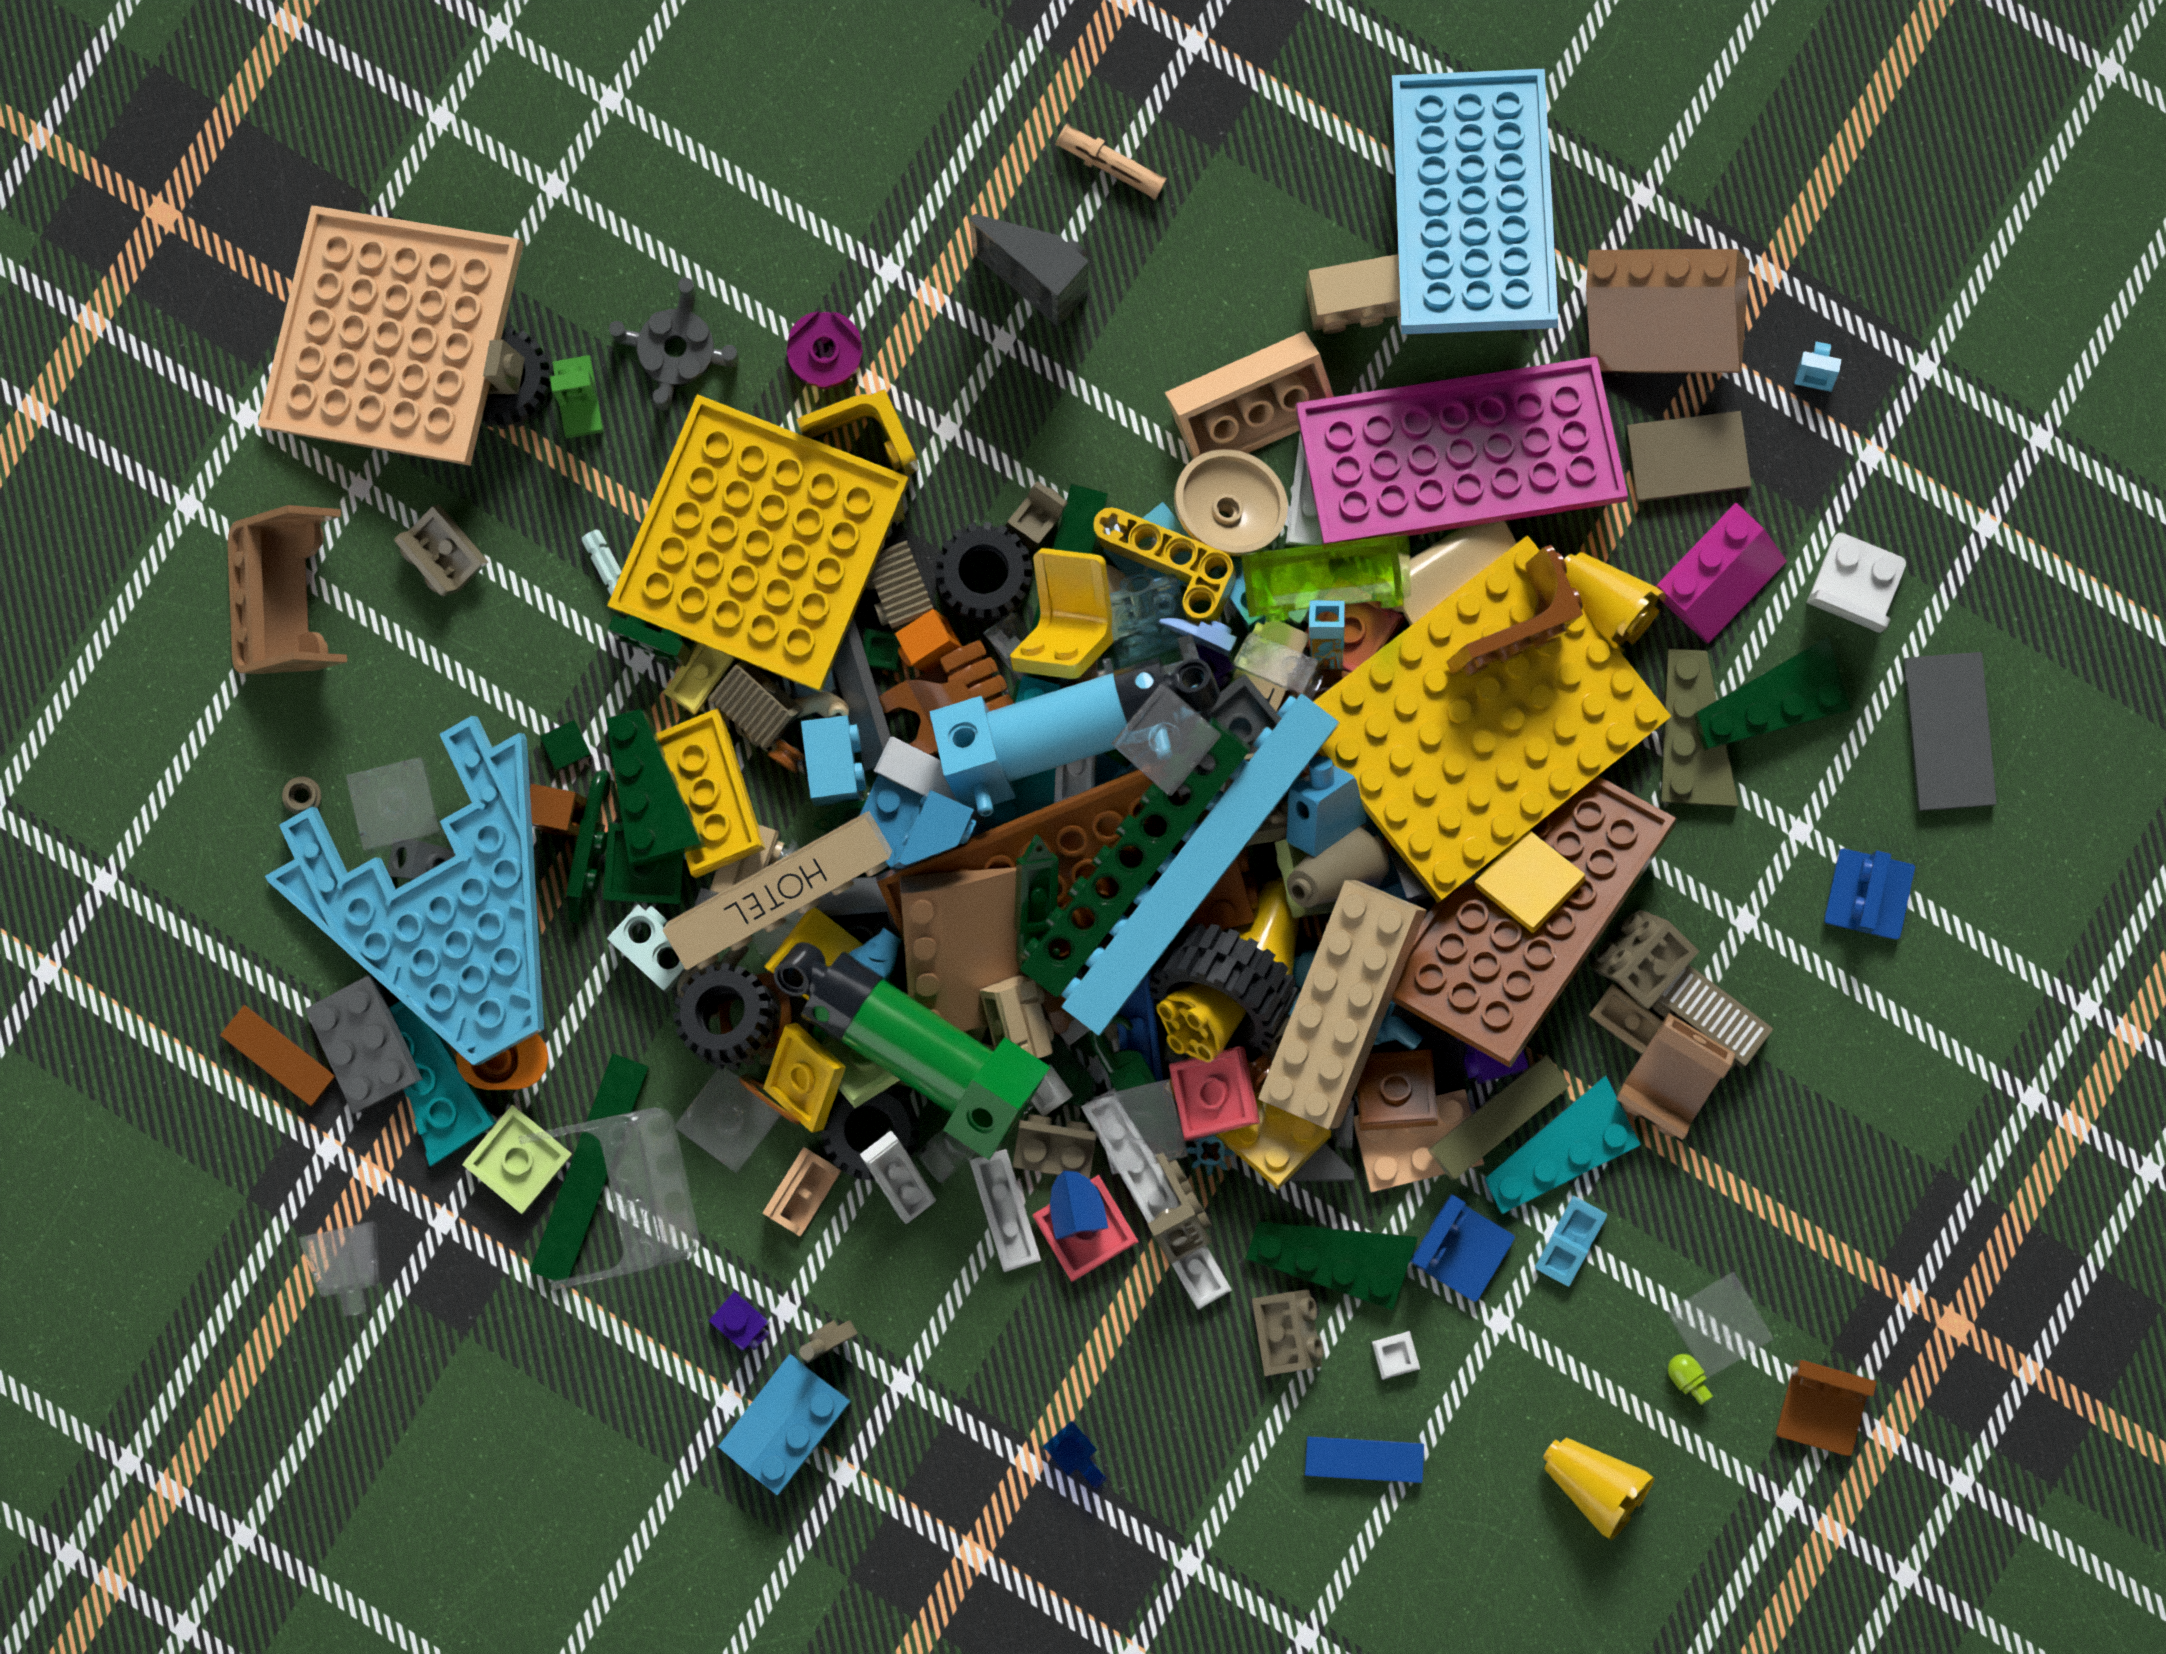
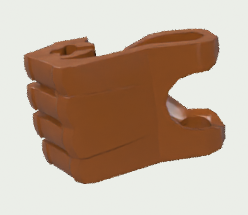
(959, 678)

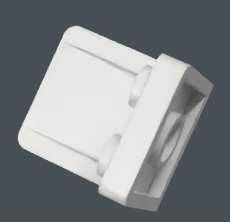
(1857, 582)

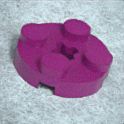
(824, 371)

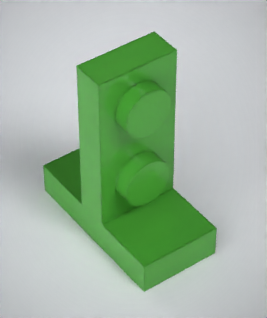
(577, 396)

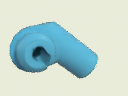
(1398, 1030)

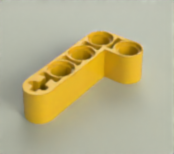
(1161, 559)

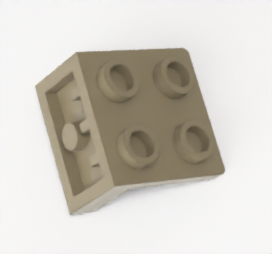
(1644, 956)
(1182, 1228)

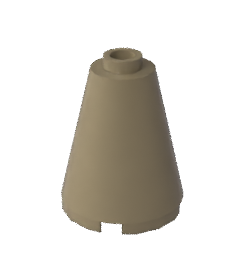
(1352, 858)

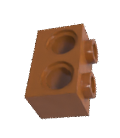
(556, 810)

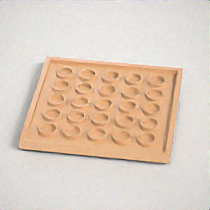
(390, 334)

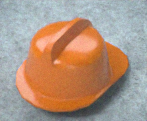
(510, 1070)

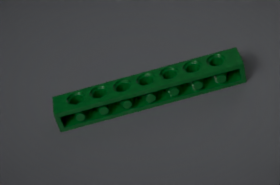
(1056, 971)

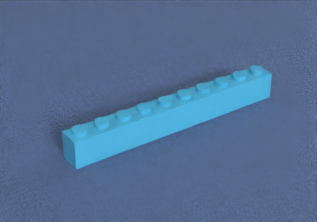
(1200, 863)

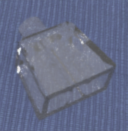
(344, 1263)

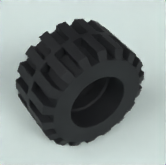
(532, 393)
(983, 540)
(705, 996)
(836, 1129)

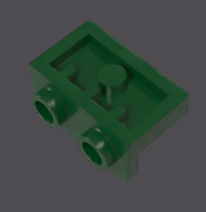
(652, 639)

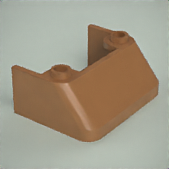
(271, 591)

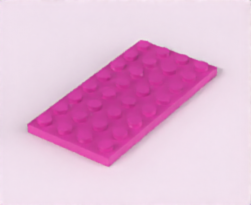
(1461, 452)

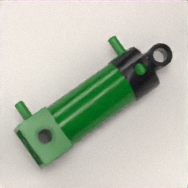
(858, 1007)

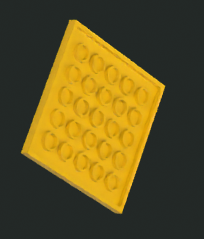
(759, 542)

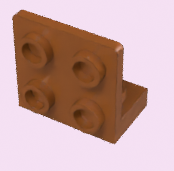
(1823, 1407)

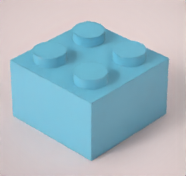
(831, 760)

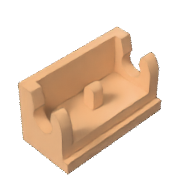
(802, 1191)

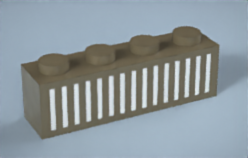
(1714, 1014)

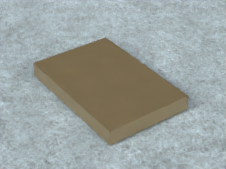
(1688, 456)

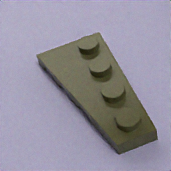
(1687, 770)

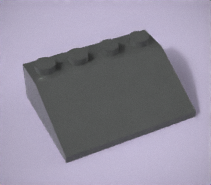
(1034, 263)

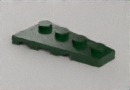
(1781, 698)
(651, 805)
(1343, 1260)

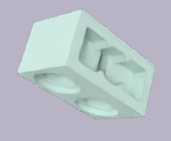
(647, 954)

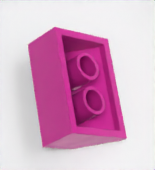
(1721, 573)

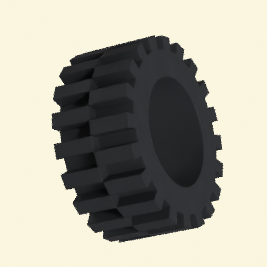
(1236, 970)

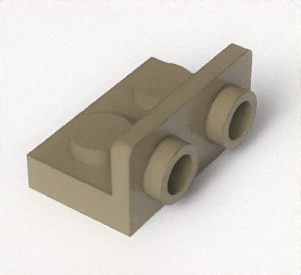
(1054, 1148)
(1287, 1332)

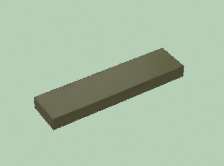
(1498, 1117)

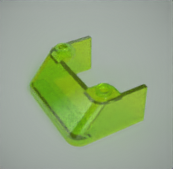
(1329, 572)

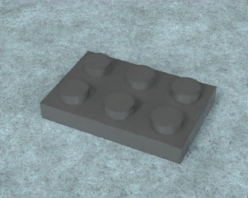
(363, 1044)

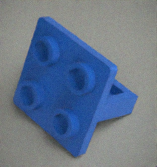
(1869, 893)

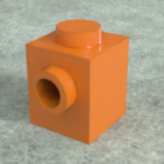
(927, 641)

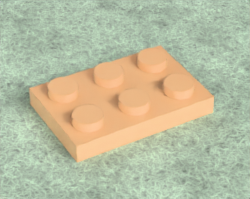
(1402, 1154)

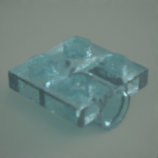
(1137, 616)

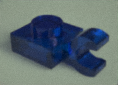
(1073, 1452)

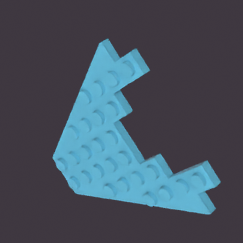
(462, 934)

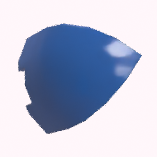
(1076, 1206)

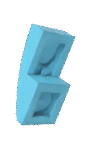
(1570, 1241)

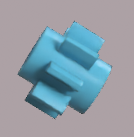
(1210, 1163)

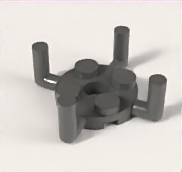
(669, 325)

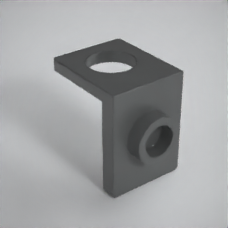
(419, 860)

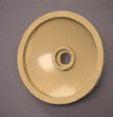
(1236, 485)

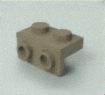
(441, 552)

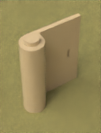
(1451, 564)

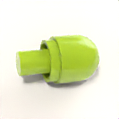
(1689, 1377)

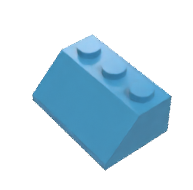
(934, 829)
(784, 1424)

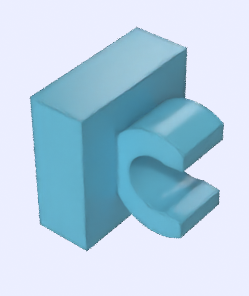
(1817, 368)

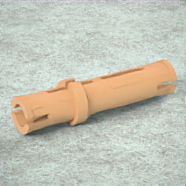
(1110, 161)

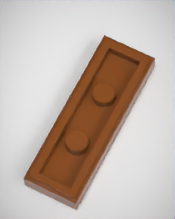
(278, 1055)

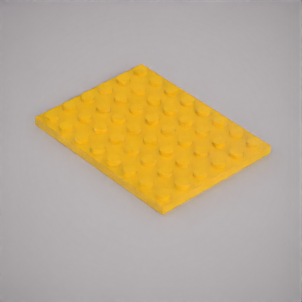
(1481, 759)

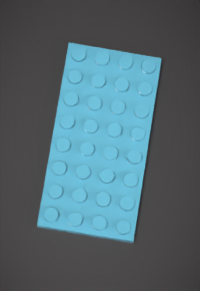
(1474, 202)

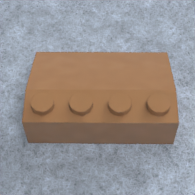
(1667, 310)
(958, 939)

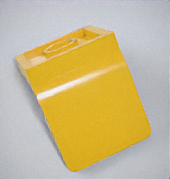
(865, 406)
(1073, 615)

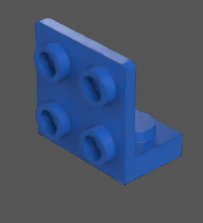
(1462, 1249)

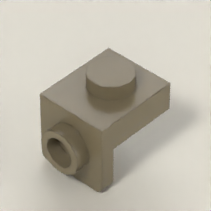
(503, 368)
(1037, 515)

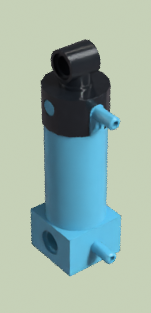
(990, 749)

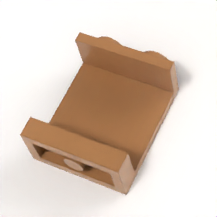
(1674, 1076)

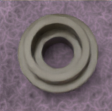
(293, 787)

